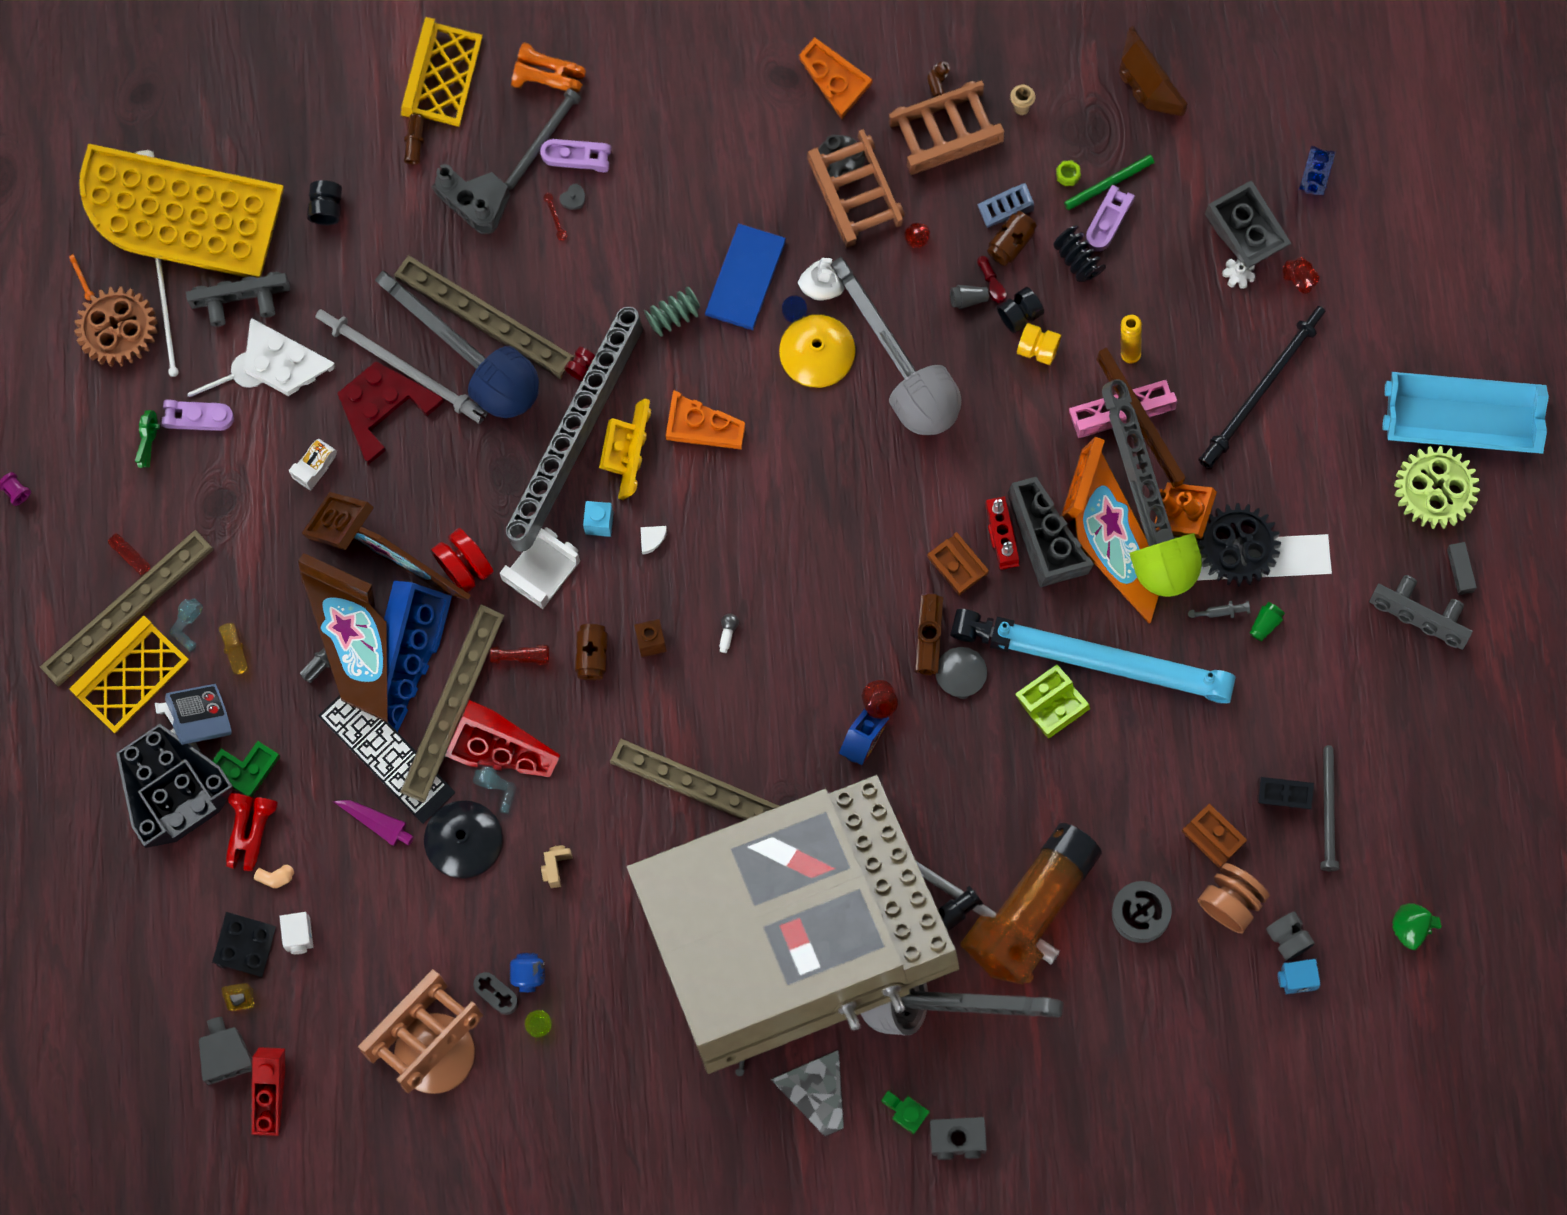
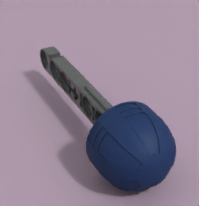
(502, 383)

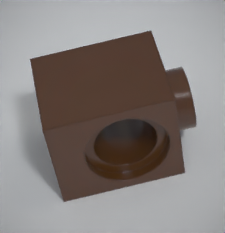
(650, 638)

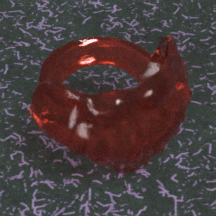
(1301, 270)

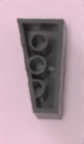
(1048, 541)

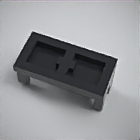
(1285, 792)

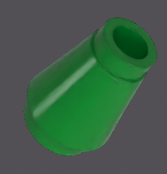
(1267, 620)

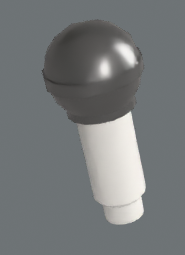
(729, 624)

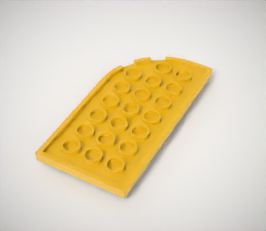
(179, 210)

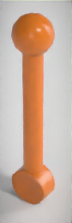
(88, 293)

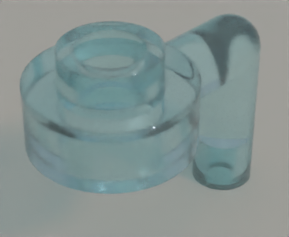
(187, 613)
(489, 779)

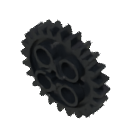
(1261, 539)

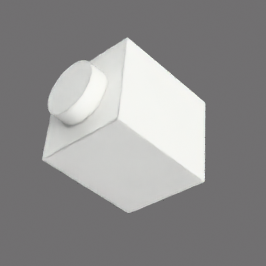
(296, 932)

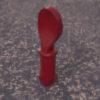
(996, 289)

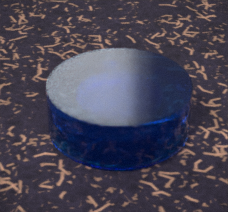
(794, 308)

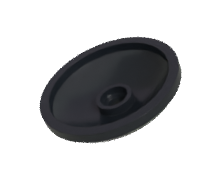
(464, 856)

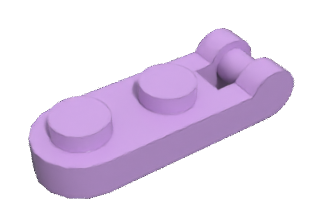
(575, 154)
(1108, 219)
(197, 415)

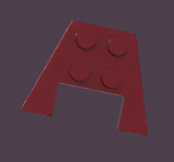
(374, 397)

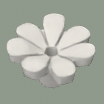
(1238, 273)

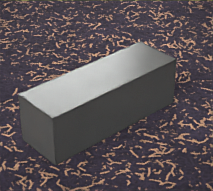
(1461, 568)

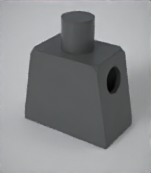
(223, 1053)

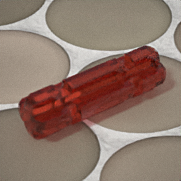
(129, 554)

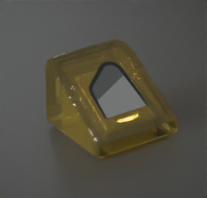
(238, 997)

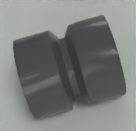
(1290, 936)

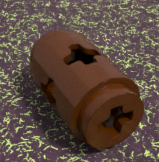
(1011, 238)
(591, 666)

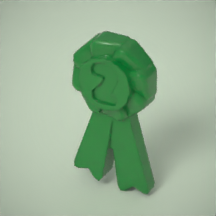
(148, 428)

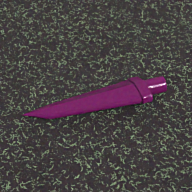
(382, 824)

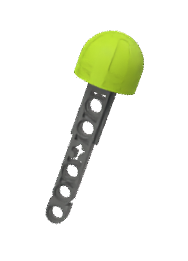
(1168, 563)

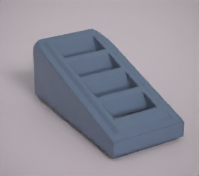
(1011, 194)

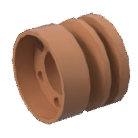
(1237, 893)

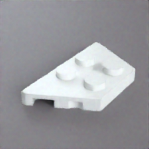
(281, 361)

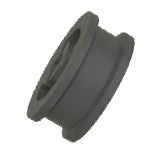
(1127, 895)

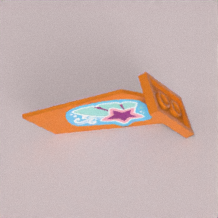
(1107, 526)

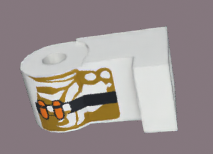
(313, 464)

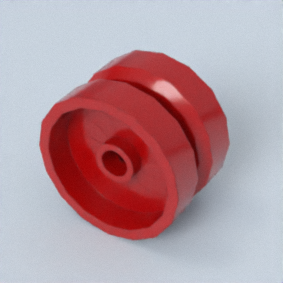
(464, 559)

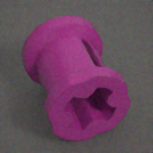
(14, 489)

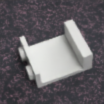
(542, 568)

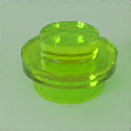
(538, 1023)

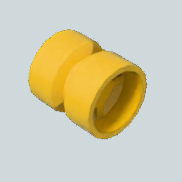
(1039, 344)

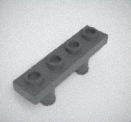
(247, 288)
(1413, 613)

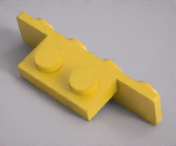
(623, 448)

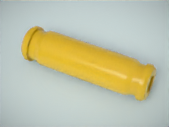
(1131, 338)

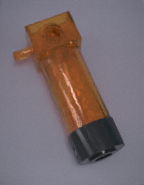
(1009, 940)

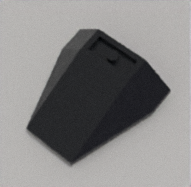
(169, 787)

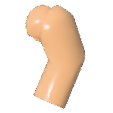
(275, 879)

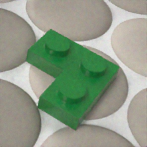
(250, 773)

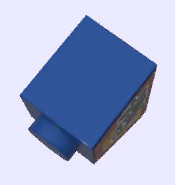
(862, 737)

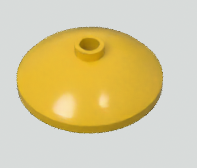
(819, 365)

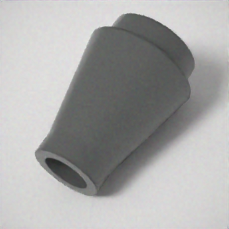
(965, 296)

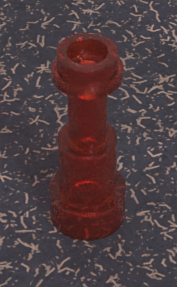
(525, 654)

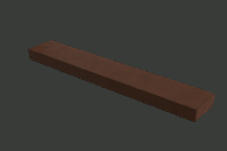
(1147, 428)

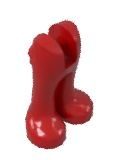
(262, 810)

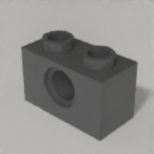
(971, 1128)

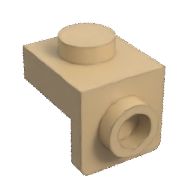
(550, 871)

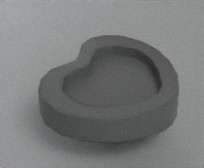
(573, 198)

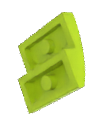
(1052, 701)

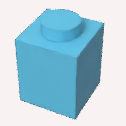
(598, 518)

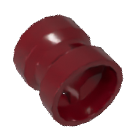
(580, 364)

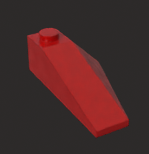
(494, 741)

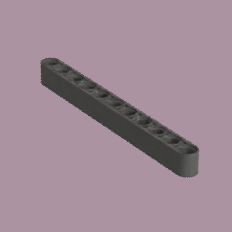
(574, 439)

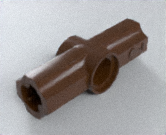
(928, 649)

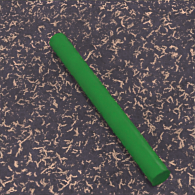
(1108, 182)

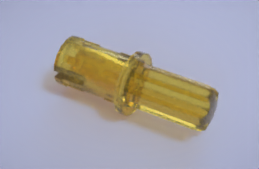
(233, 648)

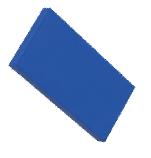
(745, 276)

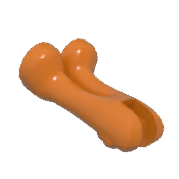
(557, 80)

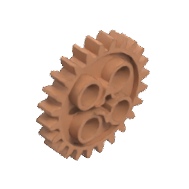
(107, 307)

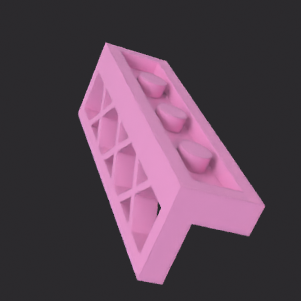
(1101, 421)

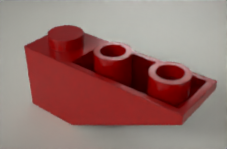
(267, 1090)

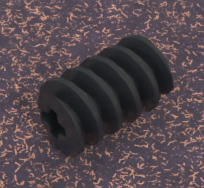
(1077, 256)

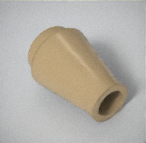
(1022, 98)

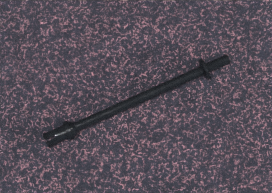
(1219, 443)

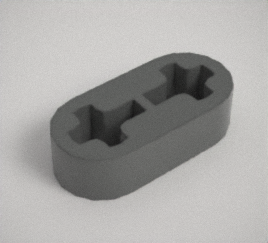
(491, 998)

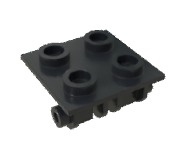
(243, 944)

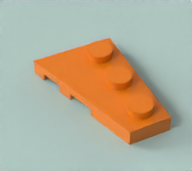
(835, 76)
(698, 424)

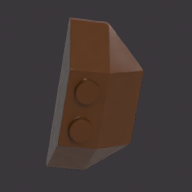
(1148, 78)

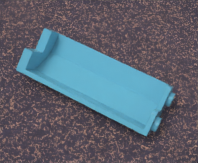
(1466, 412)

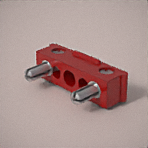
(1007, 553)

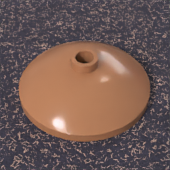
(450, 1069)

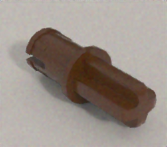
(414, 139)

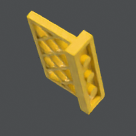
(420, 67)
(113, 658)

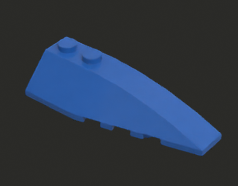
(414, 632)

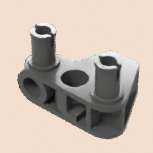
(485, 196)

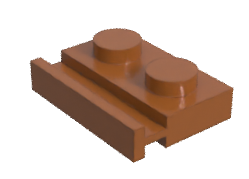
(957, 563)
(1214, 835)

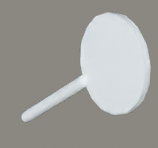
(237, 373)

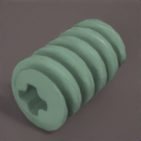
(673, 311)

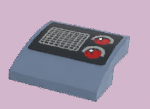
(198, 714)

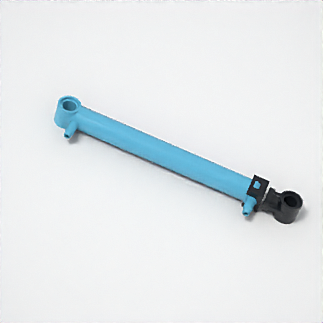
(1006, 635)

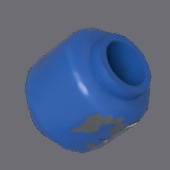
(527, 972)

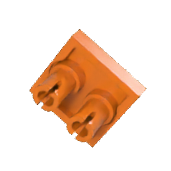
(1187, 508)

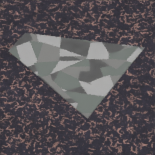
(816, 1092)

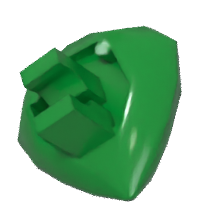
(1413, 924)

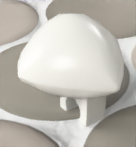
(821, 281)

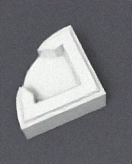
(652, 538)

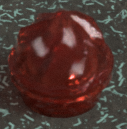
(917, 235)

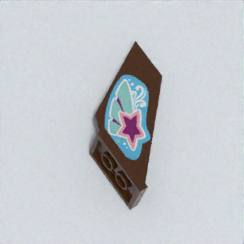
(340, 522)
(350, 634)

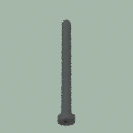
(571, 98)
(1329, 811)

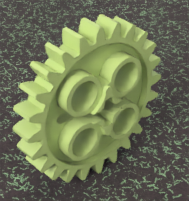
(1419, 500)

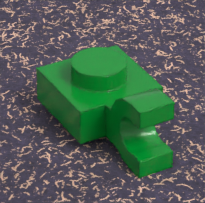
(908, 1113)

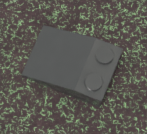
(1247, 225)

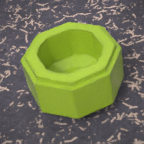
(1068, 173)

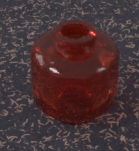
(879, 699)

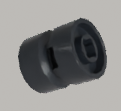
(325, 200)
(1022, 308)

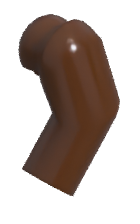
(936, 77)

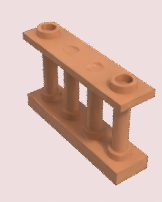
(942, 150)
(840, 207)
(404, 1014)

